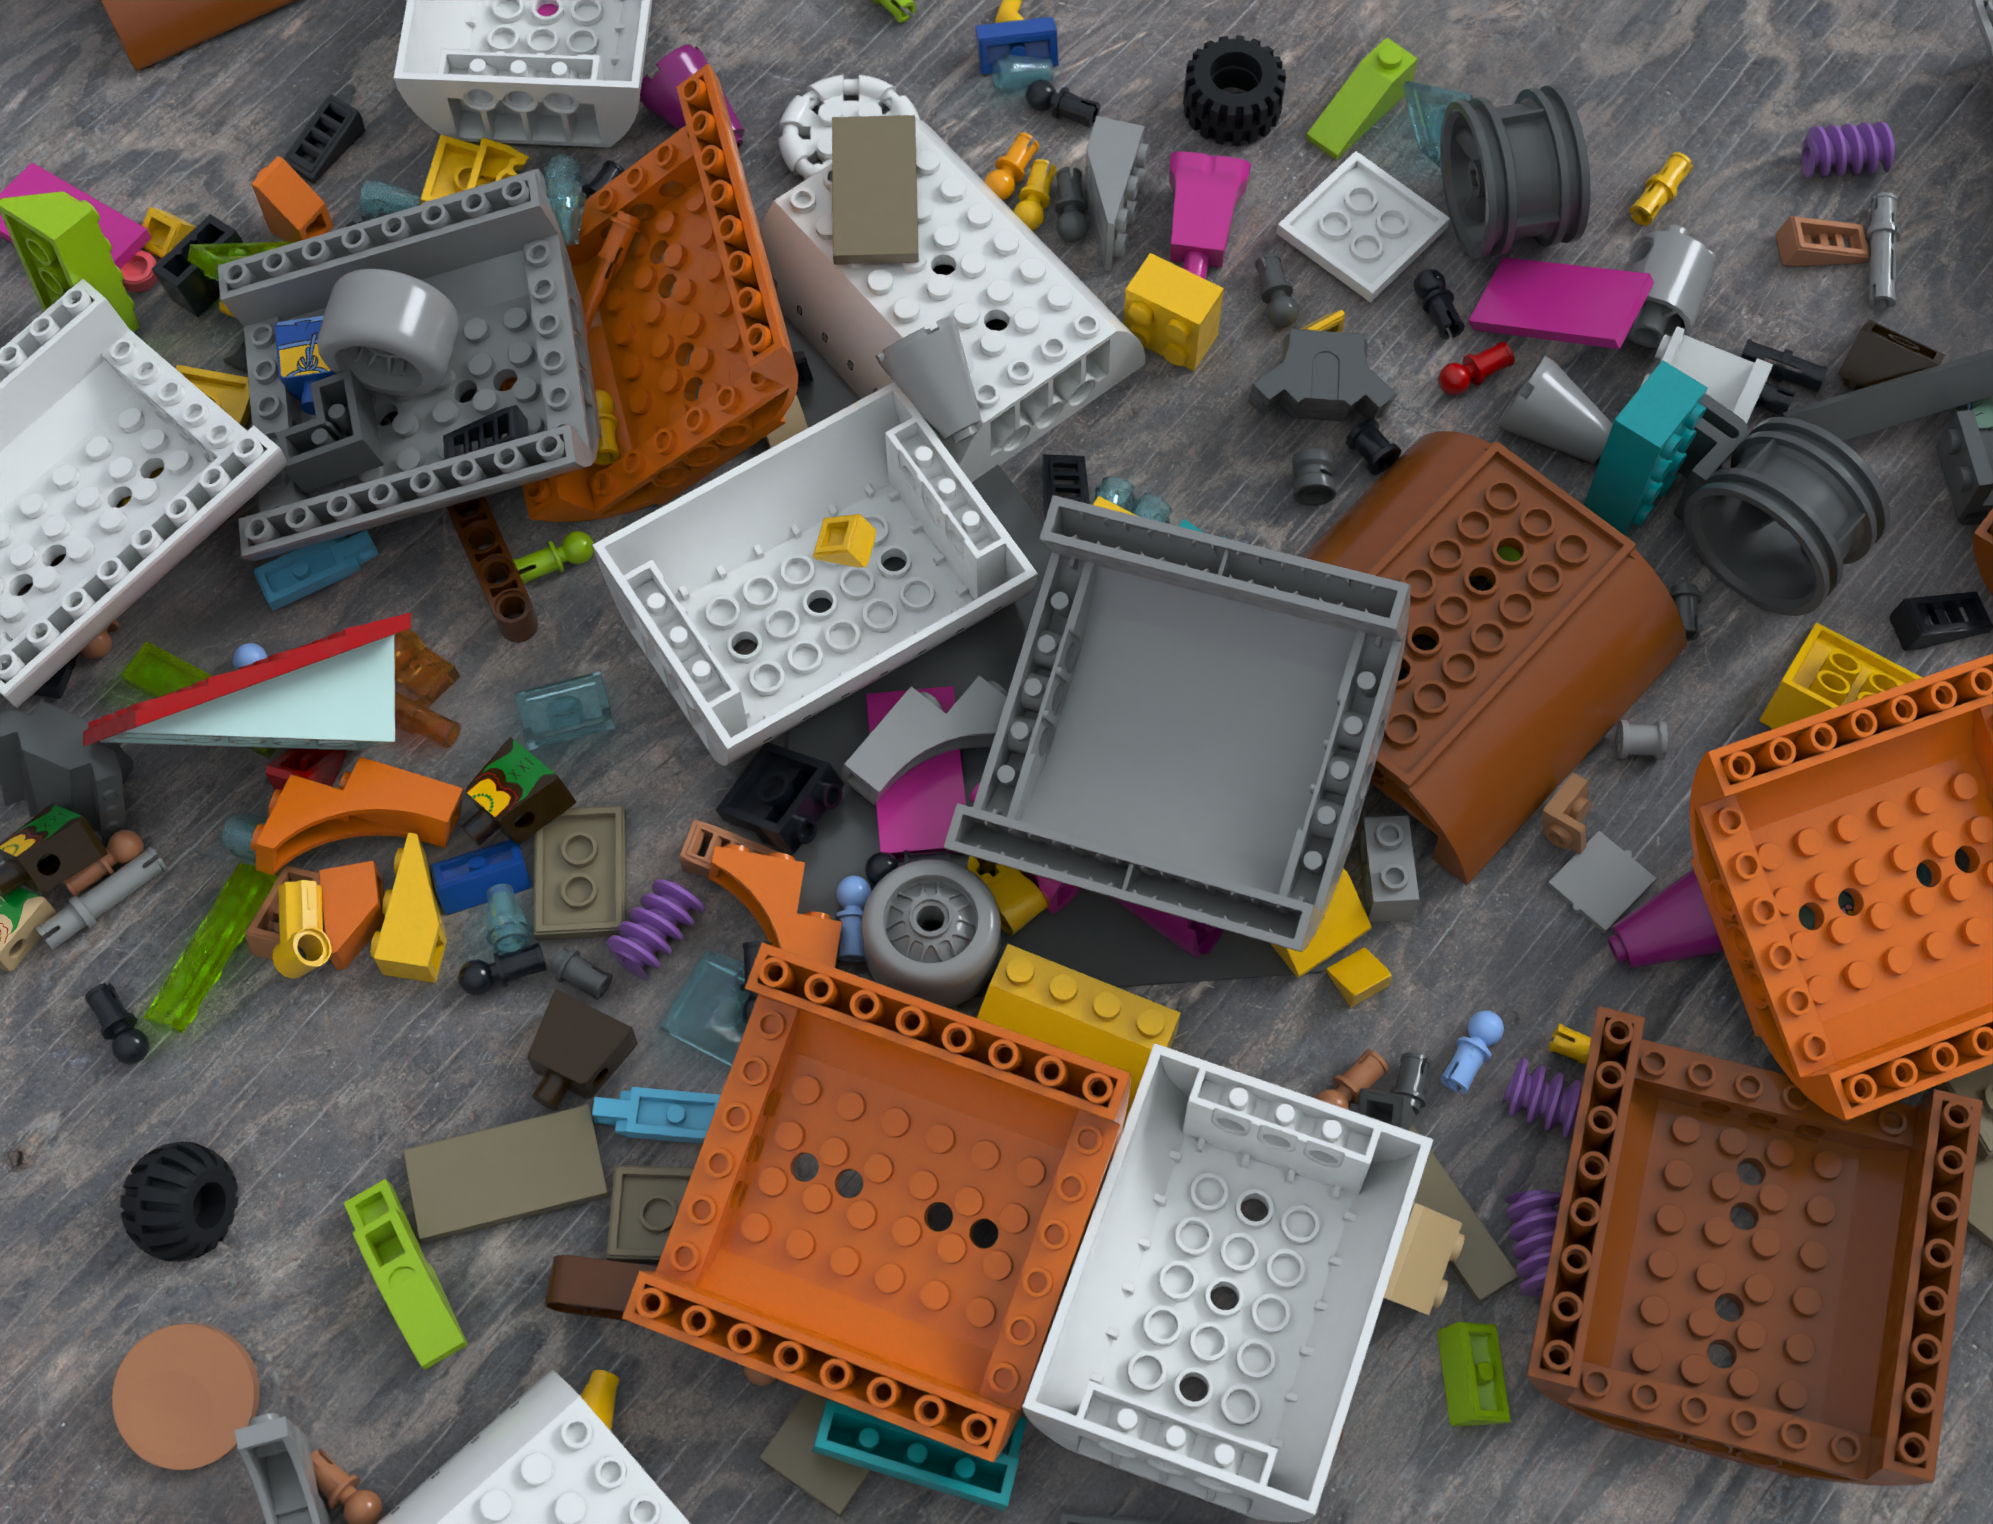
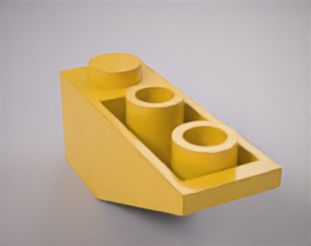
(412, 930)

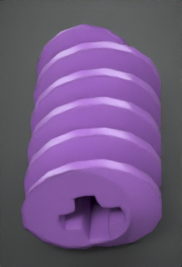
(1848, 146)
(652, 926)
(1543, 1097)
(1534, 1231)

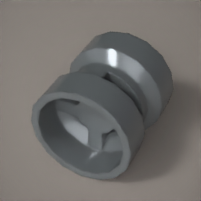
(1314, 480)

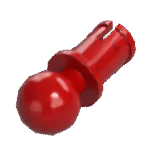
(1456, 378)

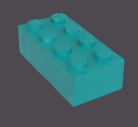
(1646, 448)

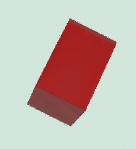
(310, 764)

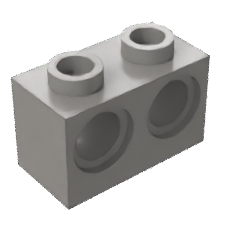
(1388, 868)

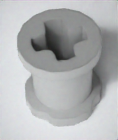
(1641, 739)

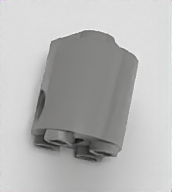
(1680, 278)

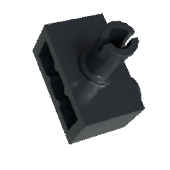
(186, 281)

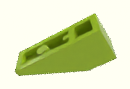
(1363, 98)

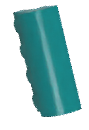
(914, 1458)

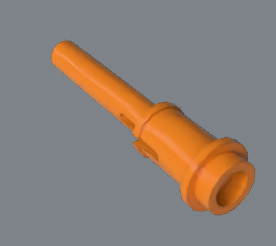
(612, 254)

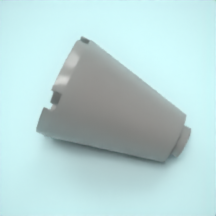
(935, 378)
(1557, 414)

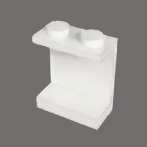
(1729, 378)

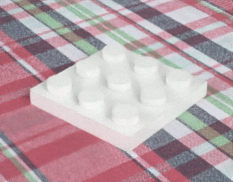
(1363, 226)

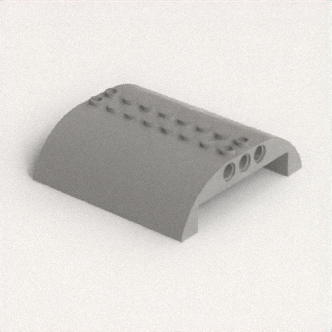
(1190, 724)

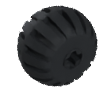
(179, 1201)

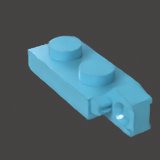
(313, 568)
(658, 1114)

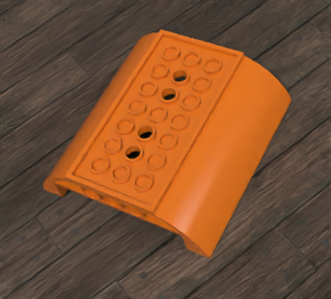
(721, 305)
(1853, 806)
(861, 1287)

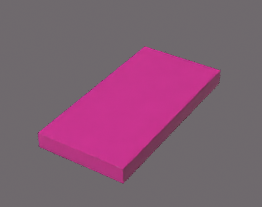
(122, 233)
(1561, 302)
(922, 802)

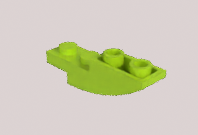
(404, 1274)

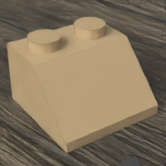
(1422, 1259)

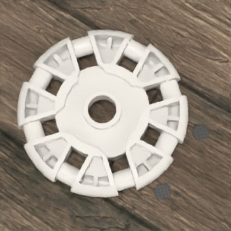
(829, 96)

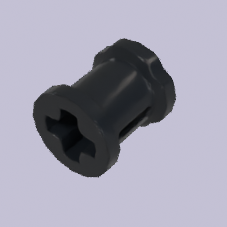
(1373, 446)

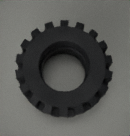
(1235, 65)

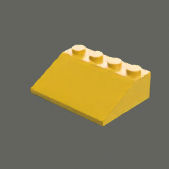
(1829, 675)
(1077, 1013)

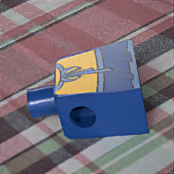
(300, 359)

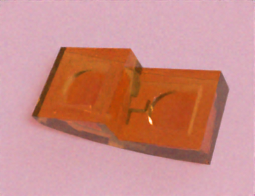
(420, 668)

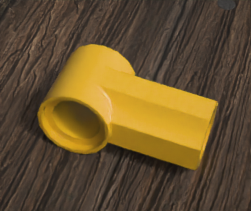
(300, 926)

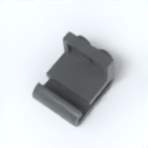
(1711, 448)
(1968, 467)

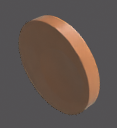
(185, 1395)

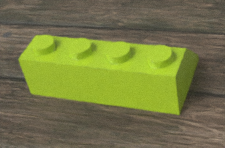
(61, 246)

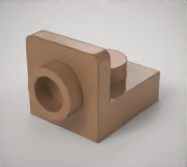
(1565, 813)

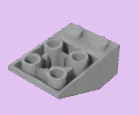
(1112, 181)

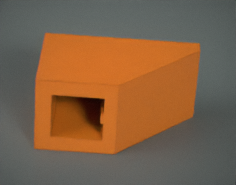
(290, 203)
(351, 908)

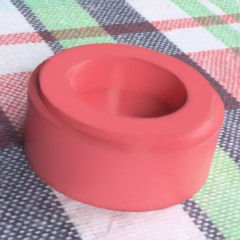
(138, 272)

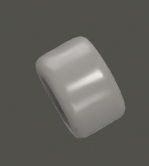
(388, 332)
(939, 964)

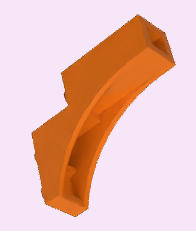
(367, 803)
(771, 893)

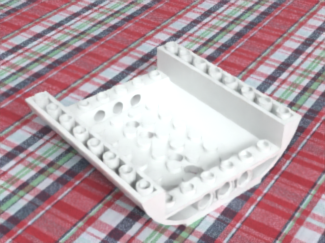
(80, 431)

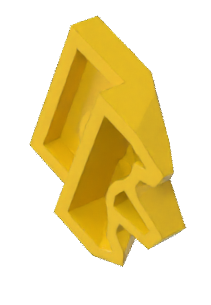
(466, 165)

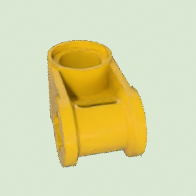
(1014, 893)

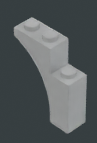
(920, 731)
(282, 1471)

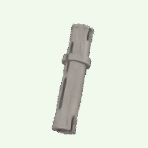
(1883, 239)
(101, 898)

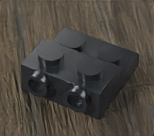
(782, 797)

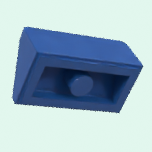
(1021, 38)
(467, 877)

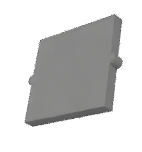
(1601, 882)

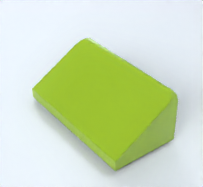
(1473, 1374)

